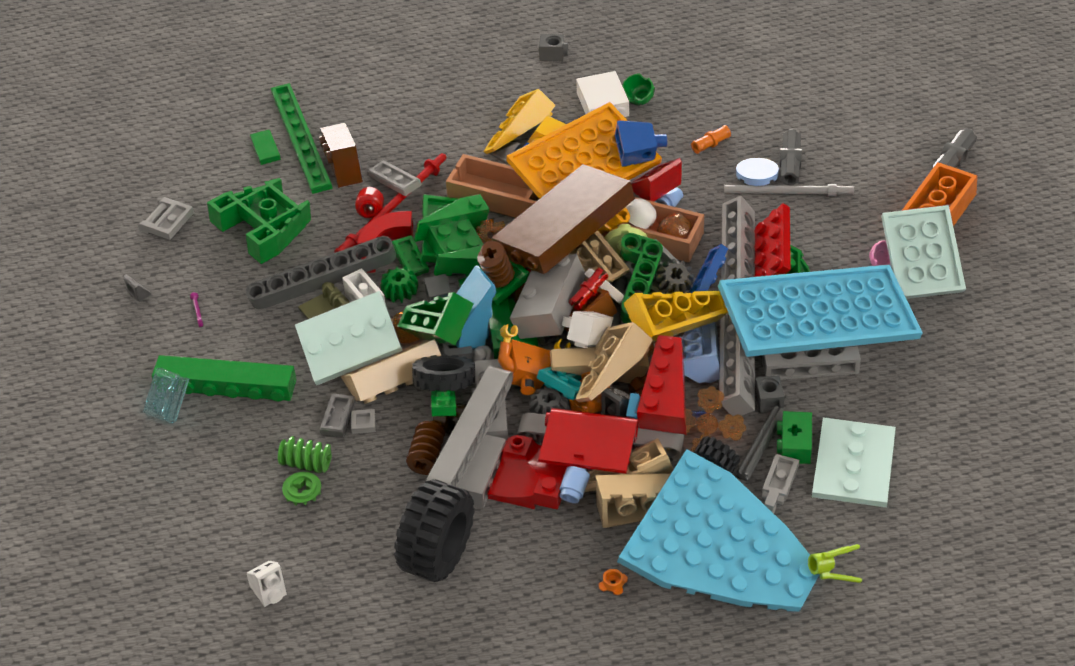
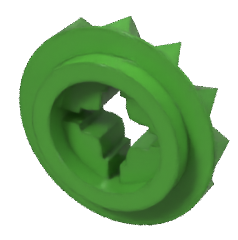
(296, 482)

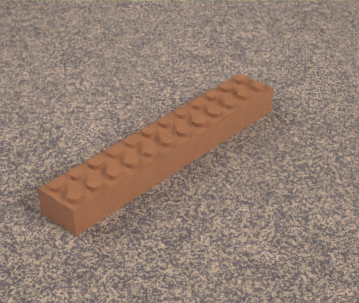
(510, 195)

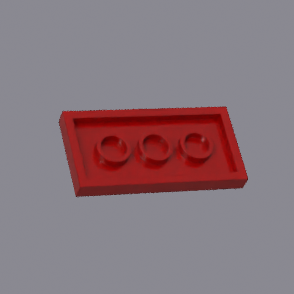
(773, 243)

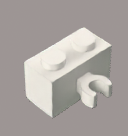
(586, 327)

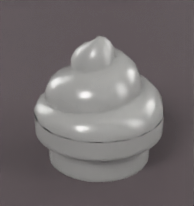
(482, 353)

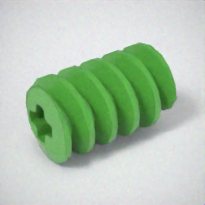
(304, 456)

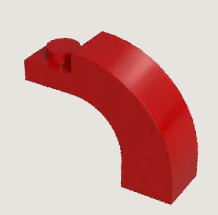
(391, 225)

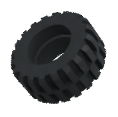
(434, 530)

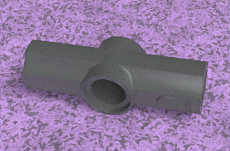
(957, 150)
(790, 157)

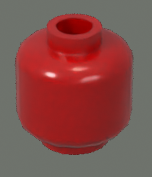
(369, 202)

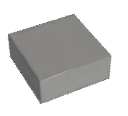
(363, 421)

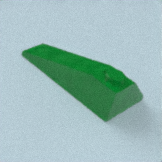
(501, 317)

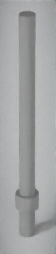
(831, 190)

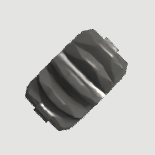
(677, 271)
(547, 399)

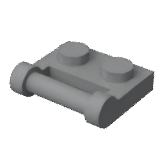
(173, 218)

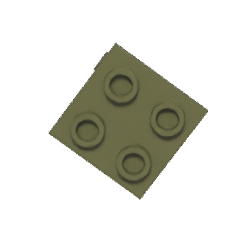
(329, 300)

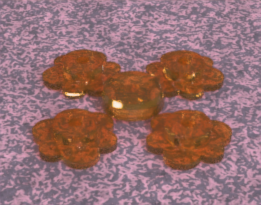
(708, 423)

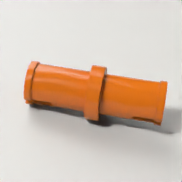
(711, 139)

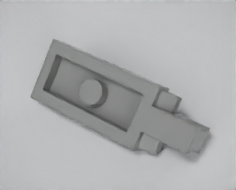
(779, 481)

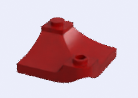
(525, 480)

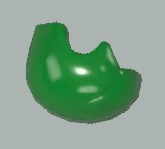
(638, 89)

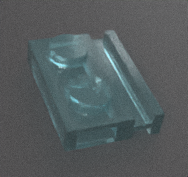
(165, 395)

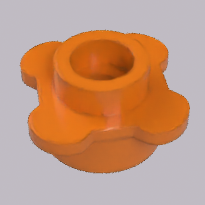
(613, 575)

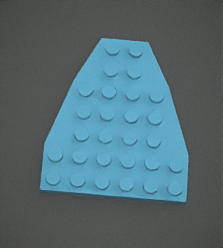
(718, 541)

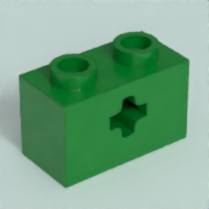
(796, 436)

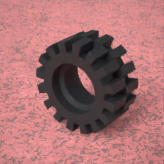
(717, 453)

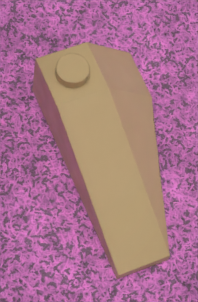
(616, 353)

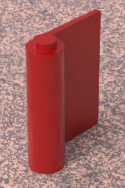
(588, 440)

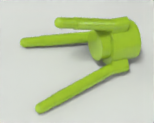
(824, 562)

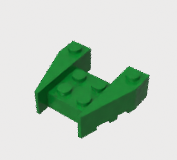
(268, 211)
(453, 234)

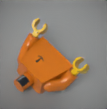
(524, 360)

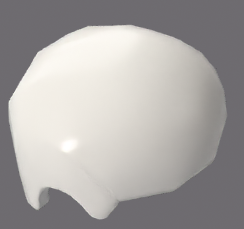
(641, 213)

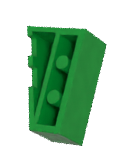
(437, 319)

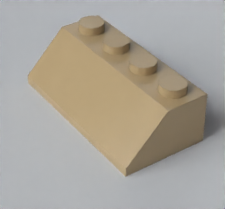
(388, 372)

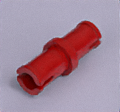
(588, 289)

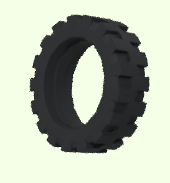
(443, 373)

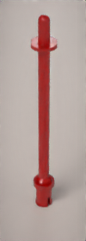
(431, 168)

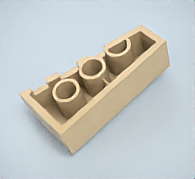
(626, 497)

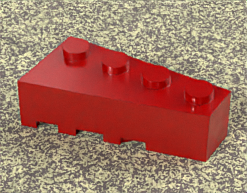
(664, 389)

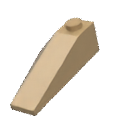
(577, 359)
(644, 460)

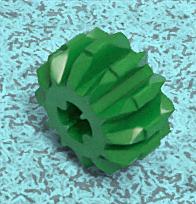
(399, 284)

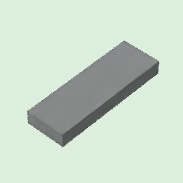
(394, 178)

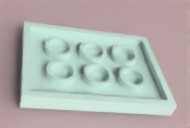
(923, 251)
(348, 338)
(854, 462)

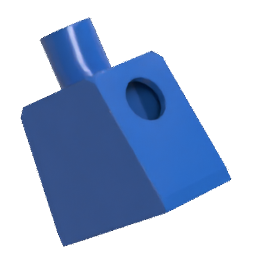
(637, 142)

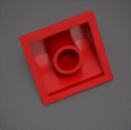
(658, 180)

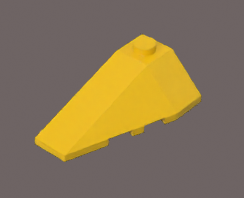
(524, 114)

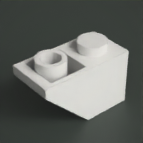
(267, 582)

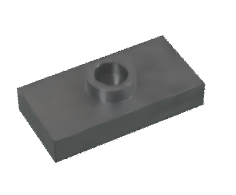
(337, 415)

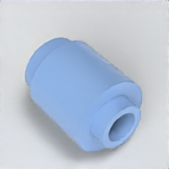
(574, 484)

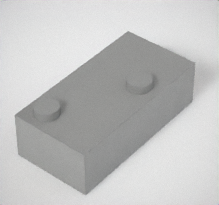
(547, 298)

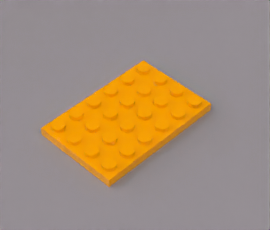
(583, 141)

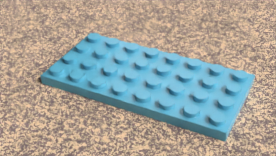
(818, 310)

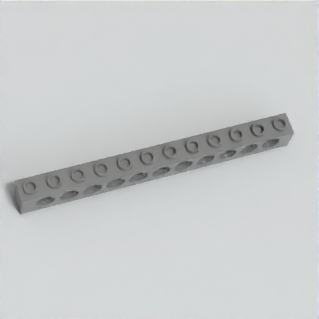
(736, 369)

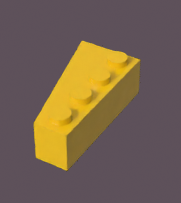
(674, 312)

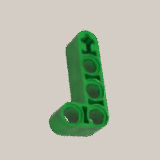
(643, 261)

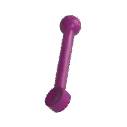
(194, 296)

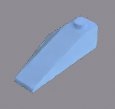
(702, 354)

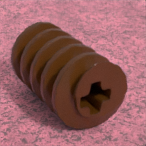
(495, 263)
(425, 447)

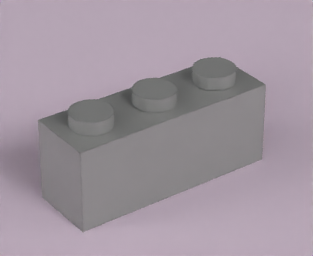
(483, 469)

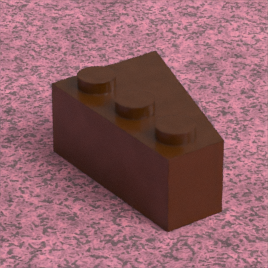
(341, 154)

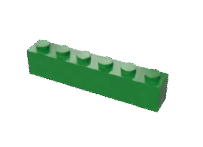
(232, 377)

